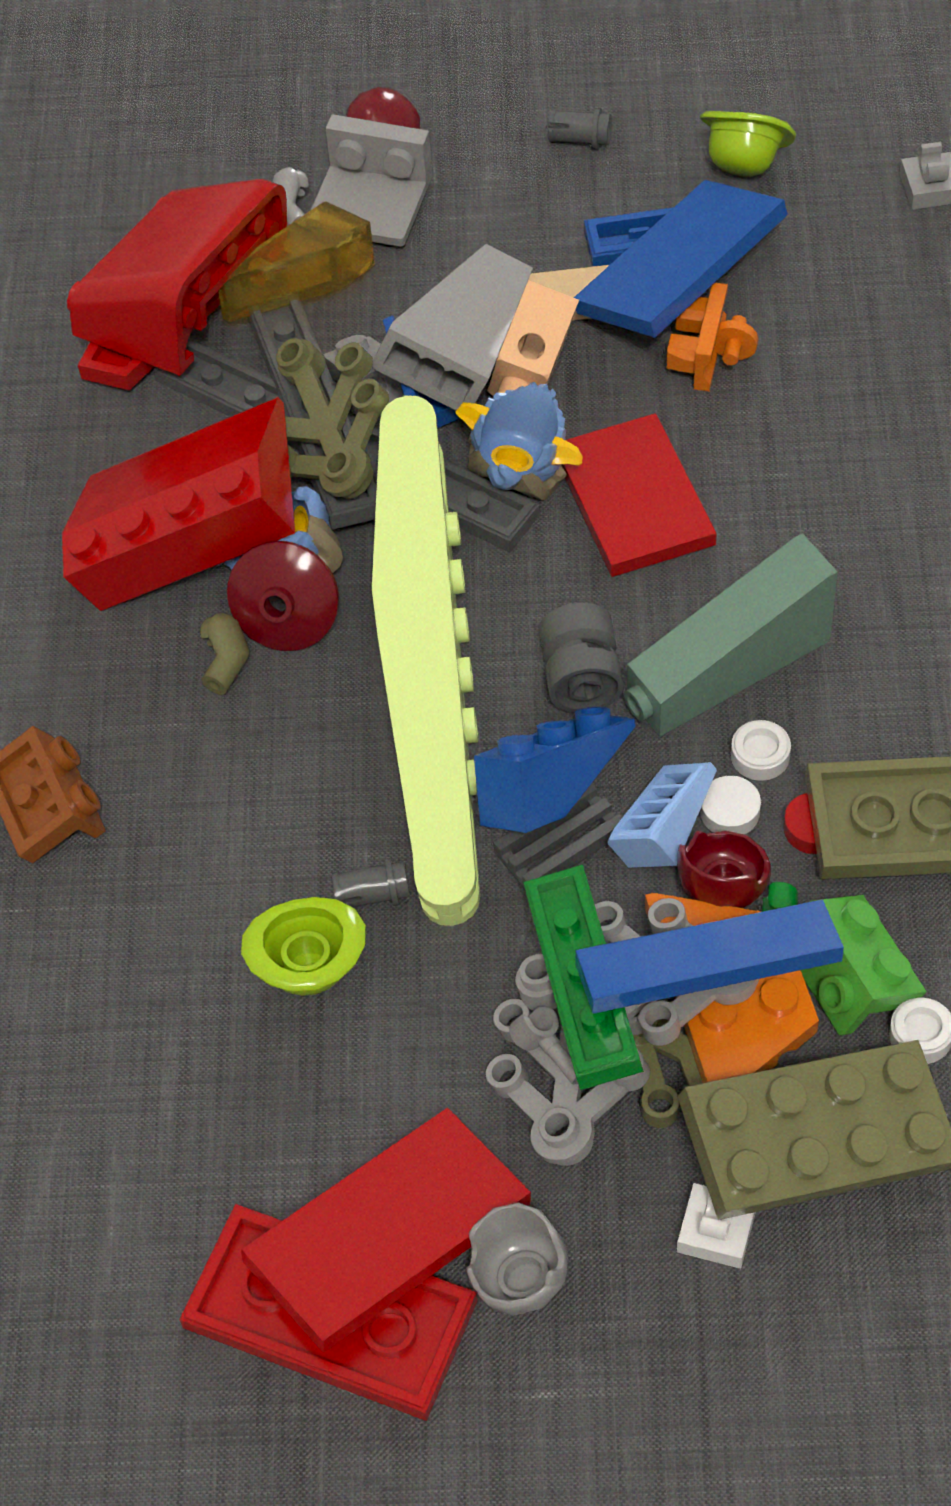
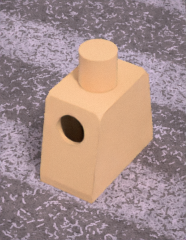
(533, 339)

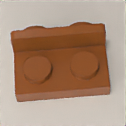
(44, 794)

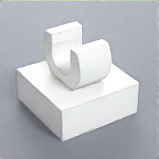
(711, 1238)

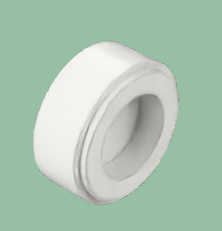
(760, 750)
(731, 805)
(923, 1021)

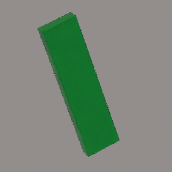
(567, 921)

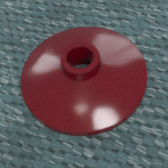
(297, 578)

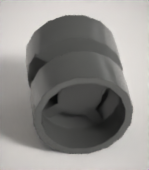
(580, 657)

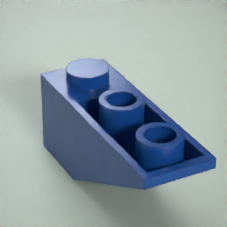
(546, 773)

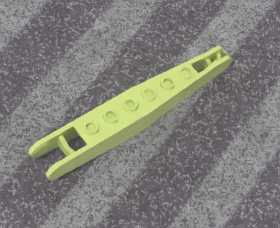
(422, 658)

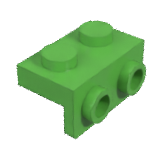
(872, 970)

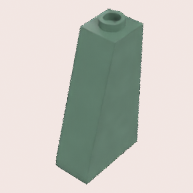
(736, 638)

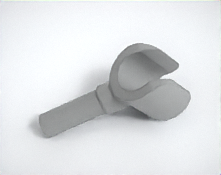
(540, 1030)

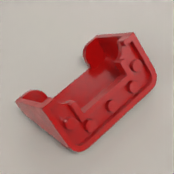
(170, 265)

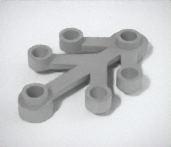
(538, 992)
(566, 1107)

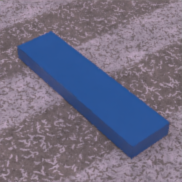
(708, 956)

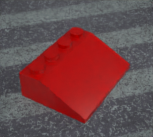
(181, 508)

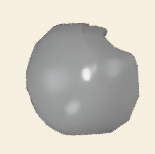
(516, 1259)

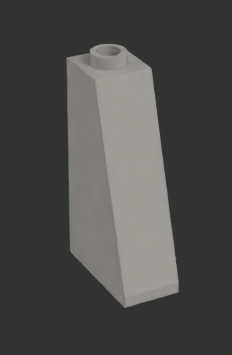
(456, 329)

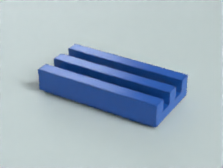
(608, 249)

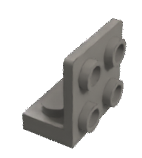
(377, 174)

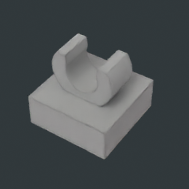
(927, 177)

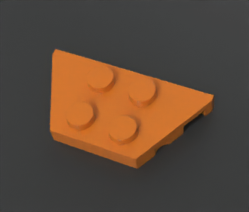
(749, 1034)

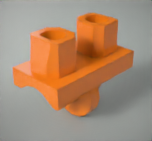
(729, 338)

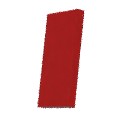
(382, 1229)
(390, 1359)

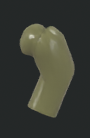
(230, 650)

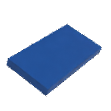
(680, 257)

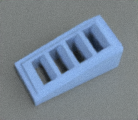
(657, 824)

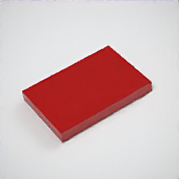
(637, 496)

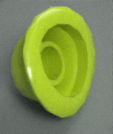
(745, 141)
(304, 944)

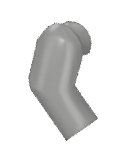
(292, 181)

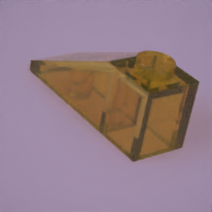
(300, 262)

